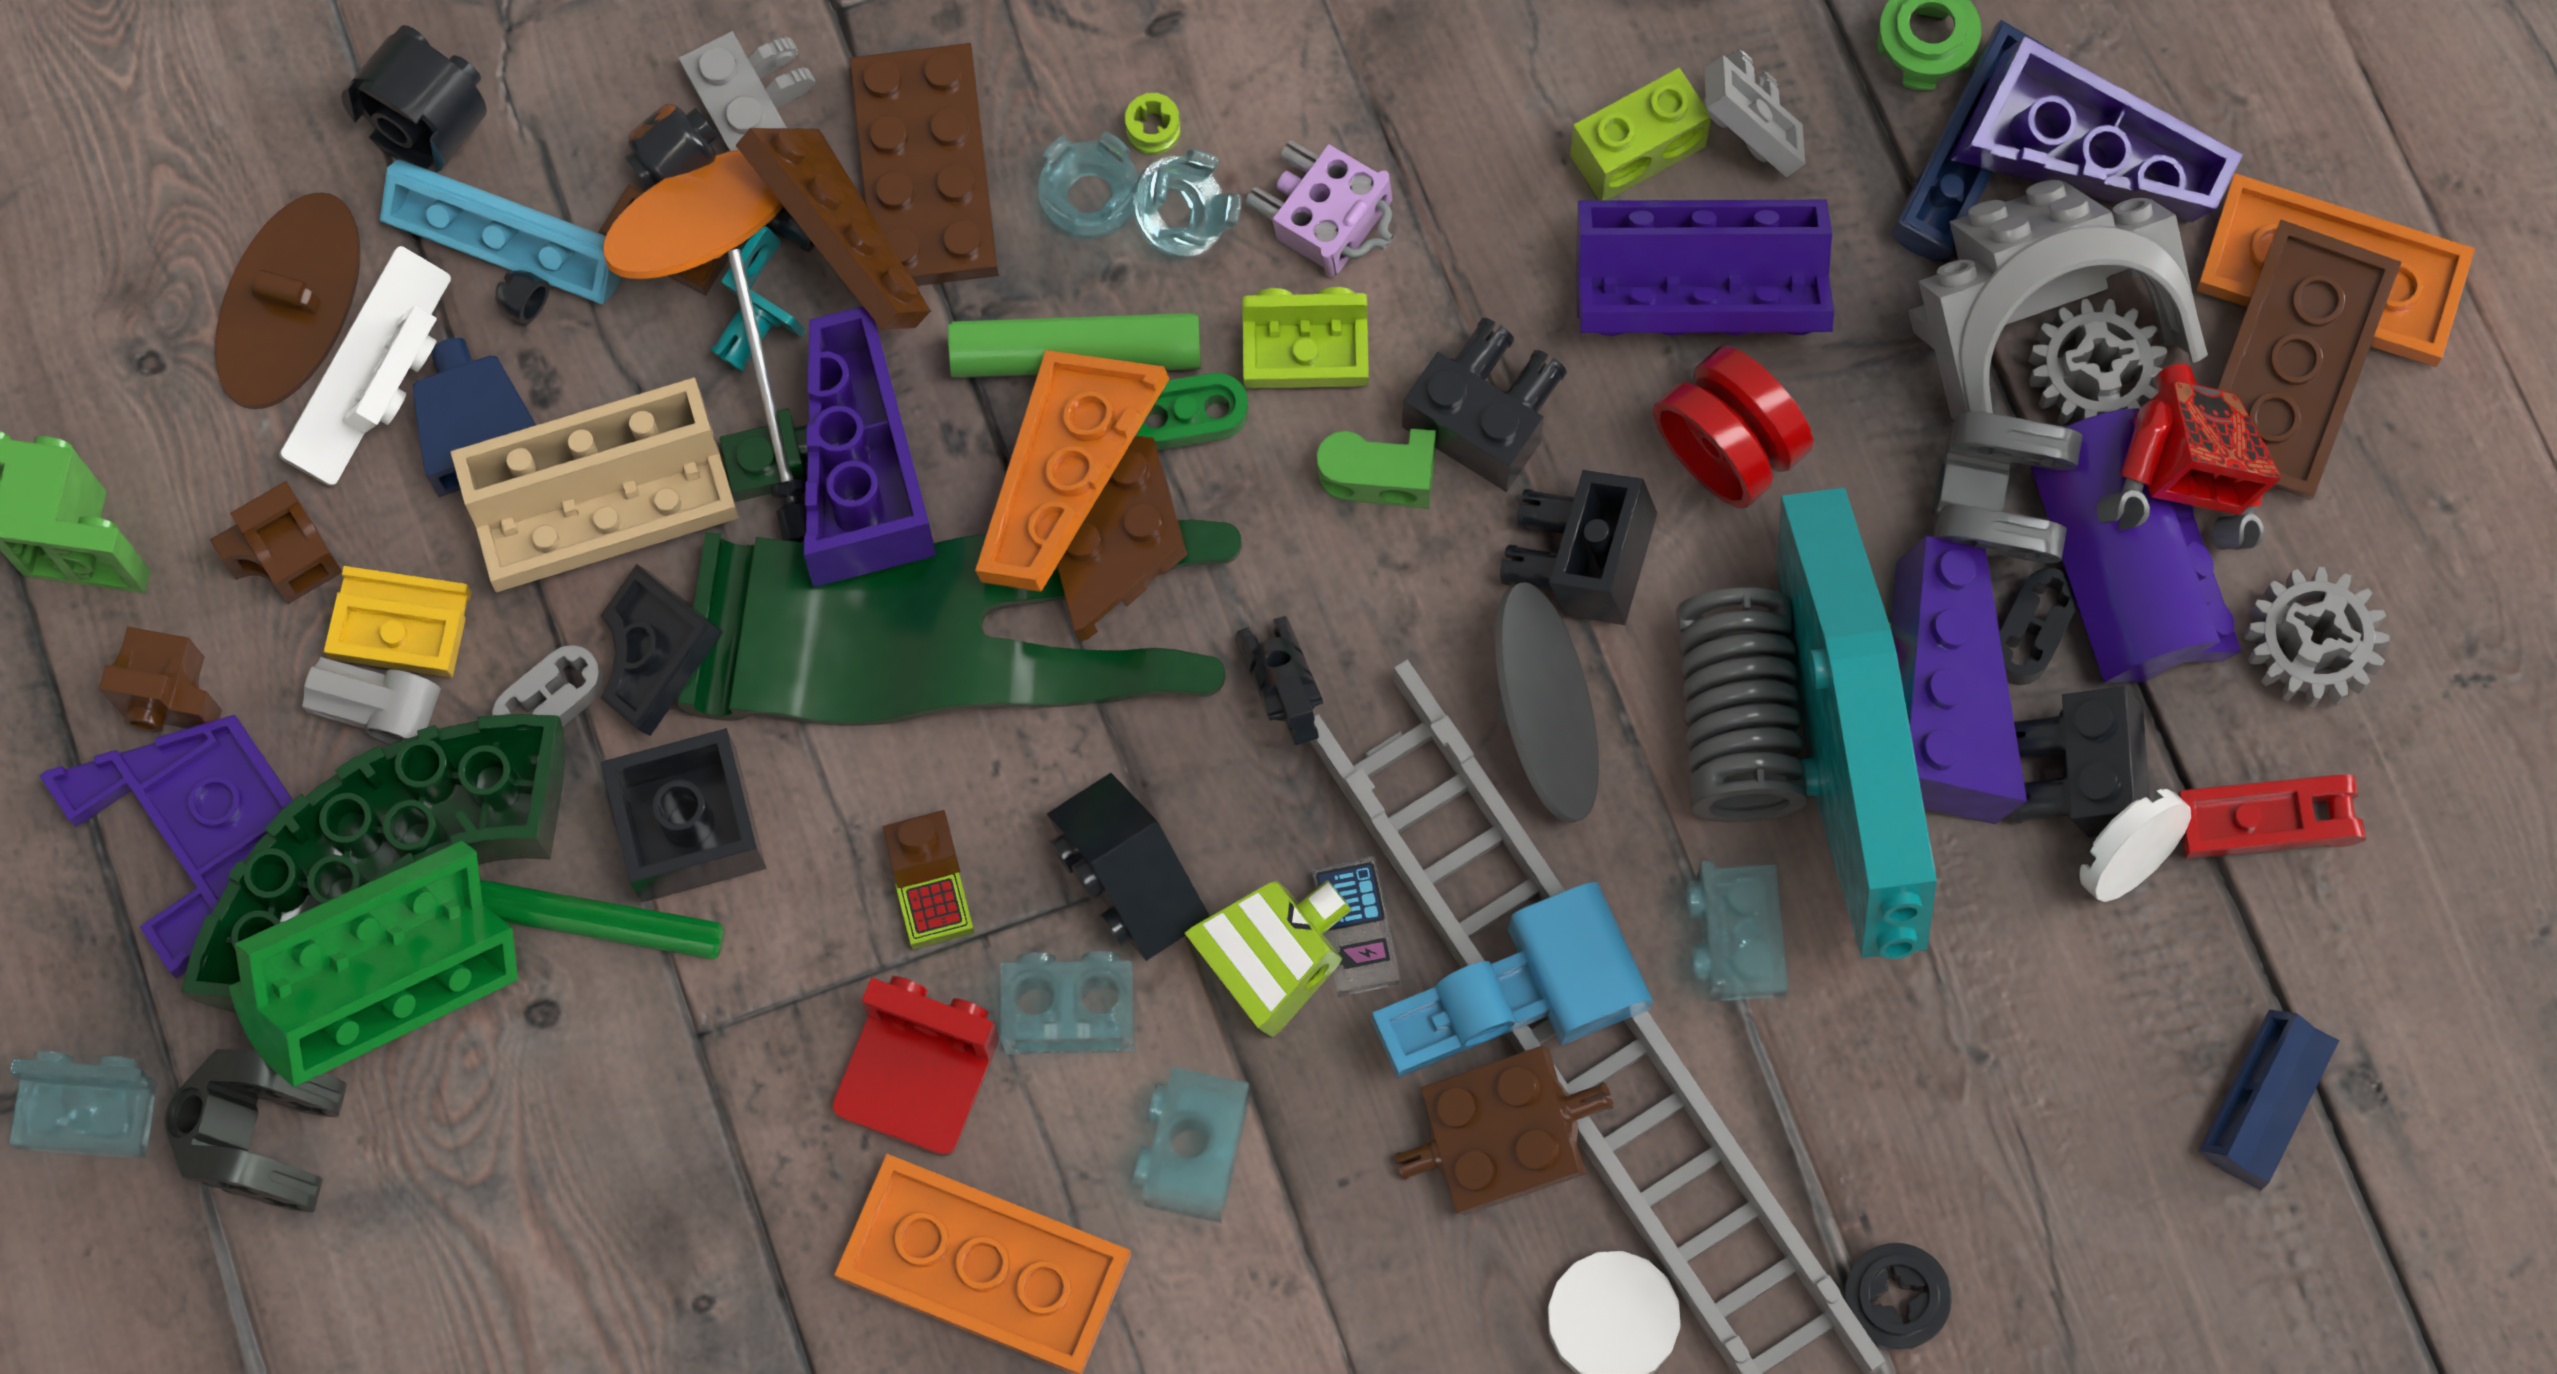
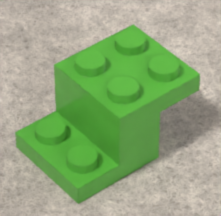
(55, 522)

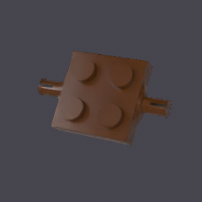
(1503, 1130)

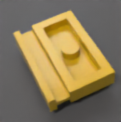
(397, 622)

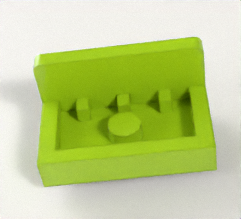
(1305, 339)

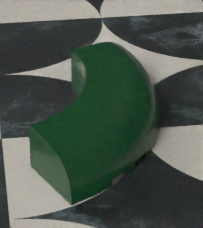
(467, 782)

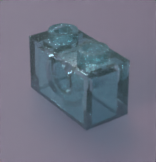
(1201, 1183)

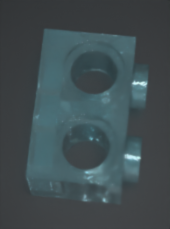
(1067, 1023)

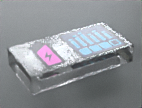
(1364, 933)

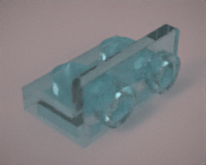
(1740, 932)
(82, 1106)

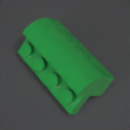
(371, 965)

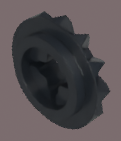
(1912, 1270)

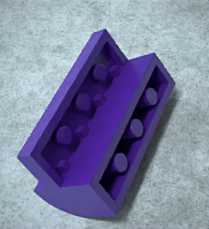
(1703, 266)
(2139, 589)

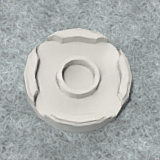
(2135, 845)
(1613, 1315)

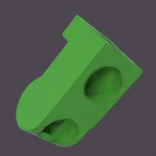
(1378, 471)

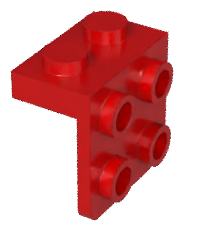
(916, 1066)

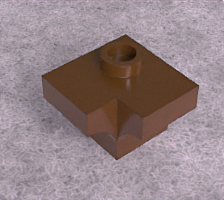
(278, 543)
(158, 682)

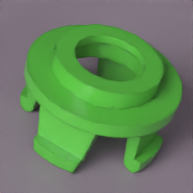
(1922, 61)

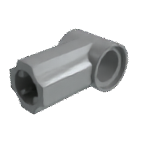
(384, 705)

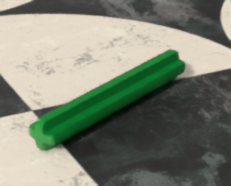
(603, 920)

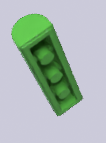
(1019, 345)

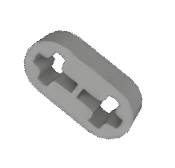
(546, 678)

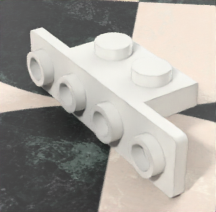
(368, 367)

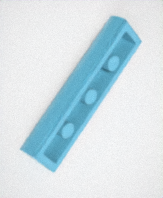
(497, 230)

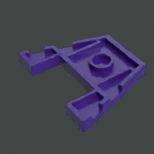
(206, 797)

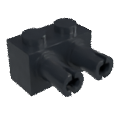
(1474, 420)
(1600, 548)
(2104, 757)

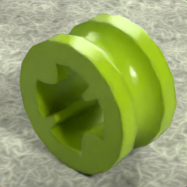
(1152, 104)

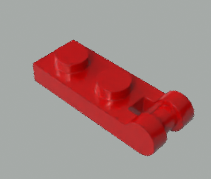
(2271, 816)

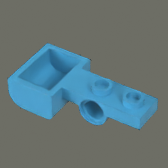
(1566, 969)

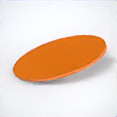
(690, 219)

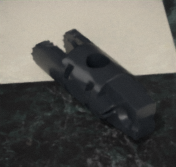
(1282, 679)

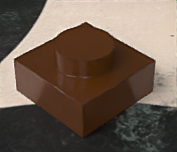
(921, 849)

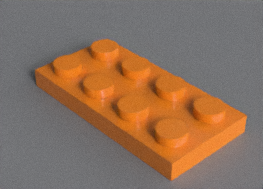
(2425, 288)
(983, 1265)

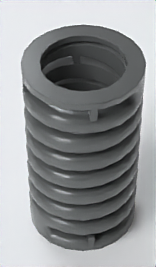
(1741, 706)

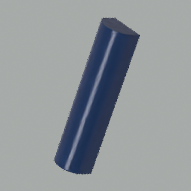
(1946, 186)

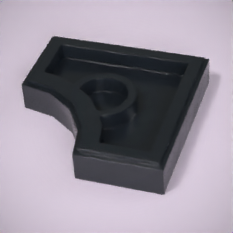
(656, 648)

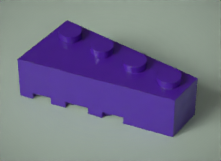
(861, 474)
(1955, 682)

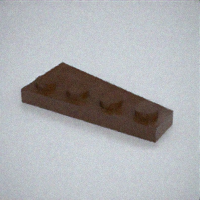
(830, 211)

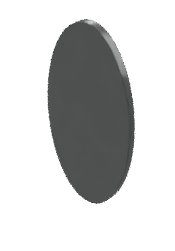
(1546, 703)

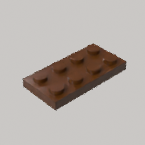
(926, 160)
(2306, 346)

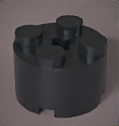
(416, 99)

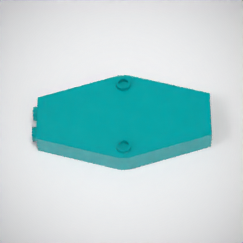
(1856, 726)

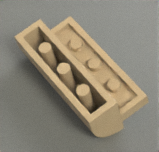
(595, 484)

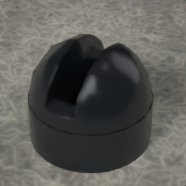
(522, 295)

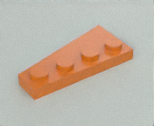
(1065, 453)

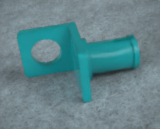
(733, 343)

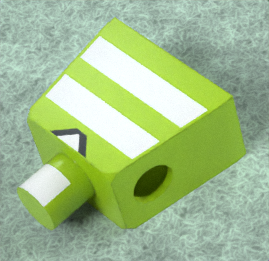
(1272, 949)

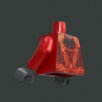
(2195, 451)

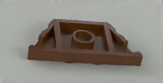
(1123, 540)

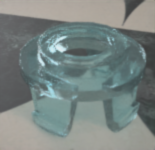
(1068, 163)
(1208, 206)

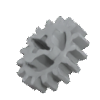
(2114, 347)
(2340, 643)

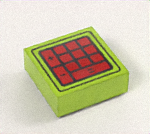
(935, 911)

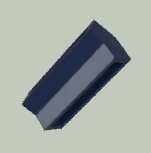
(2268, 1097)

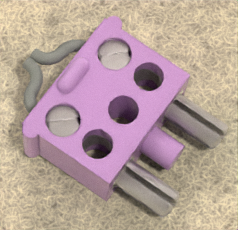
(1328, 208)

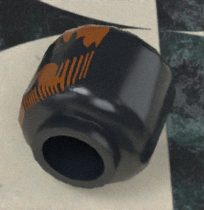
(670, 144)

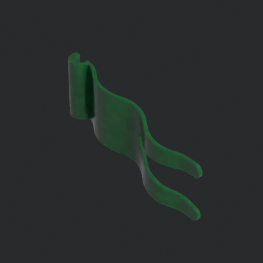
(908, 639)

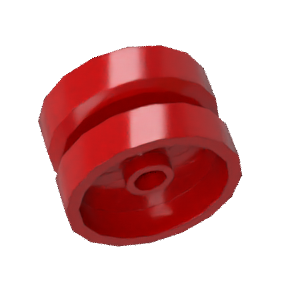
(1733, 426)

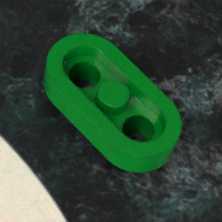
(1185, 408)

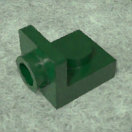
(752, 459)

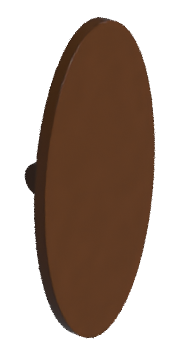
(287, 301)

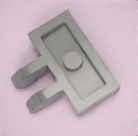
(732, 88)
(1753, 111)

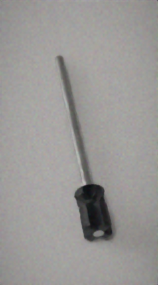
(793, 514)

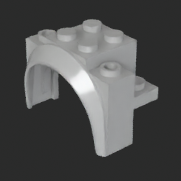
(2036, 257)

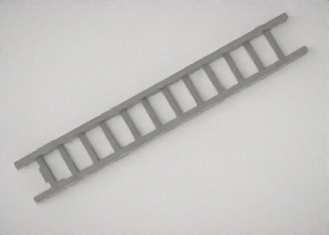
(1649, 1041)

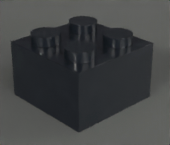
(683, 815)

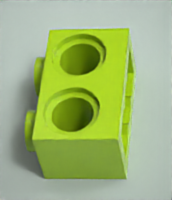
(1640, 135)

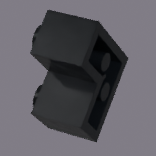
(1130, 863)

